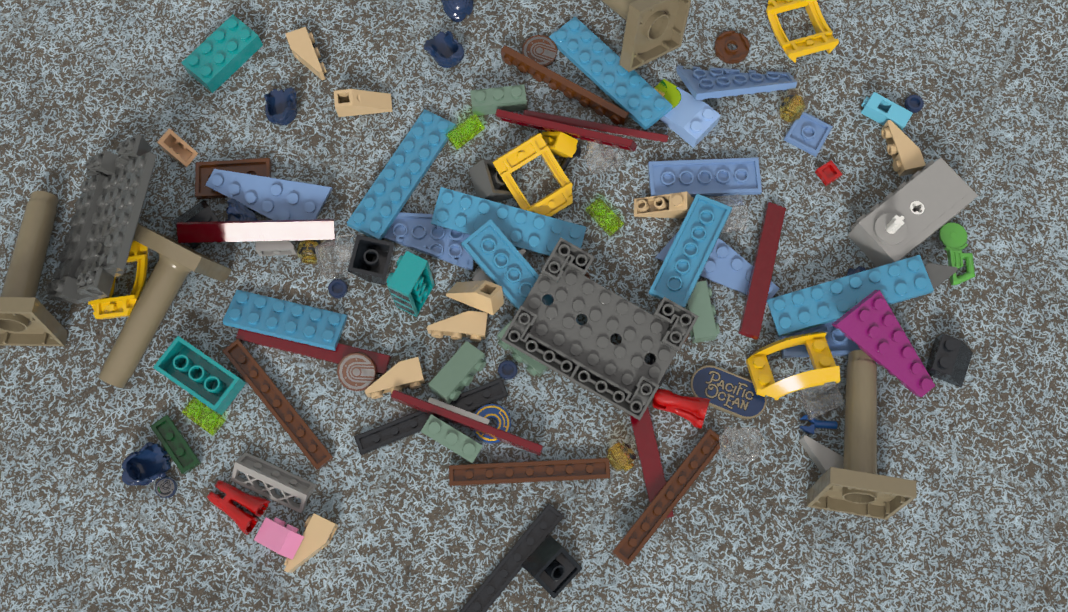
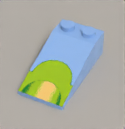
(688, 117)

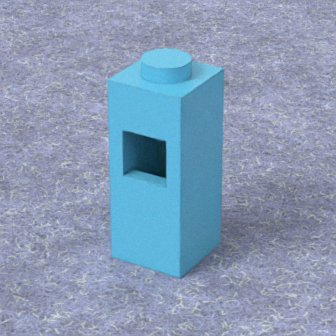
(882, 109)

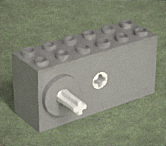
(911, 213)

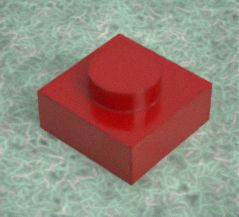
(828, 173)

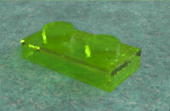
(465, 131)
(604, 216)
(203, 416)

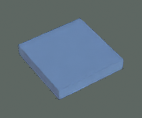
(808, 133)

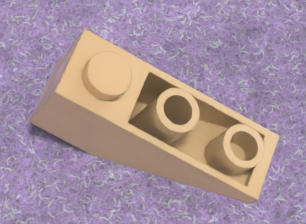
(303, 50)
(361, 102)
(905, 153)
(663, 206)
(478, 294)
(467, 324)
(400, 376)
(316, 537)

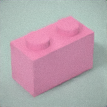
(279, 538)

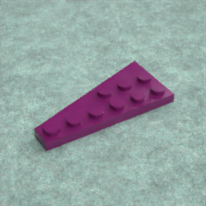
(883, 339)

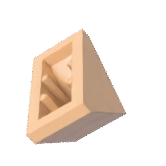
(177, 148)

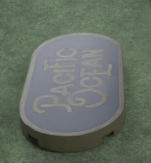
(727, 392)

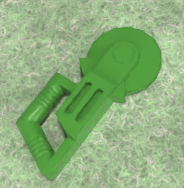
(954, 239)

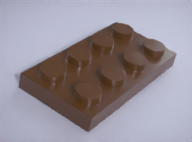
(203, 171)

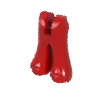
(688, 407)
(242, 519)

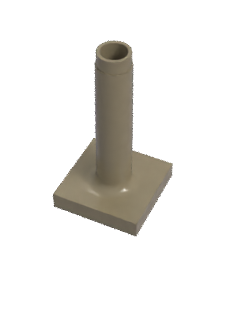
(650, 29)
(154, 301)
(22, 315)
(857, 486)

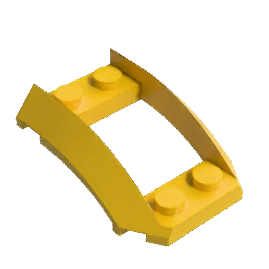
(807, 45)
(520, 156)
(122, 306)
(820, 356)

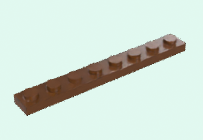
(569, 89)
(278, 404)
(529, 472)
(667, 498)

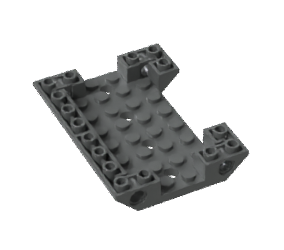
(585, 351)

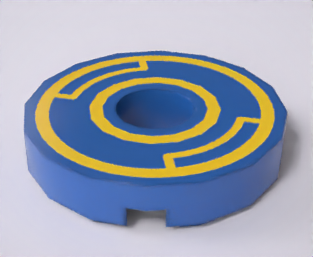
(499, 414)

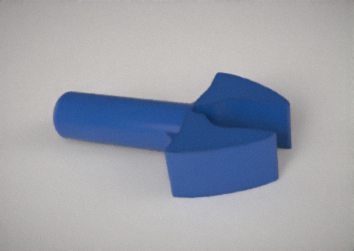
(817, 424)

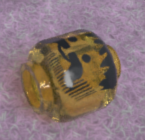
(792, 108)
(306, 250)
(621, 457)

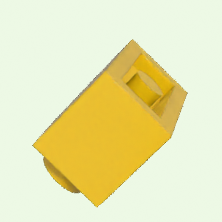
(560, 143)

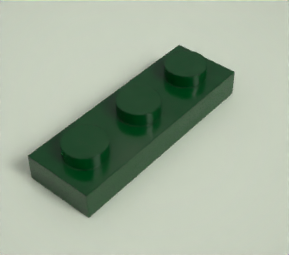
(175, 444)

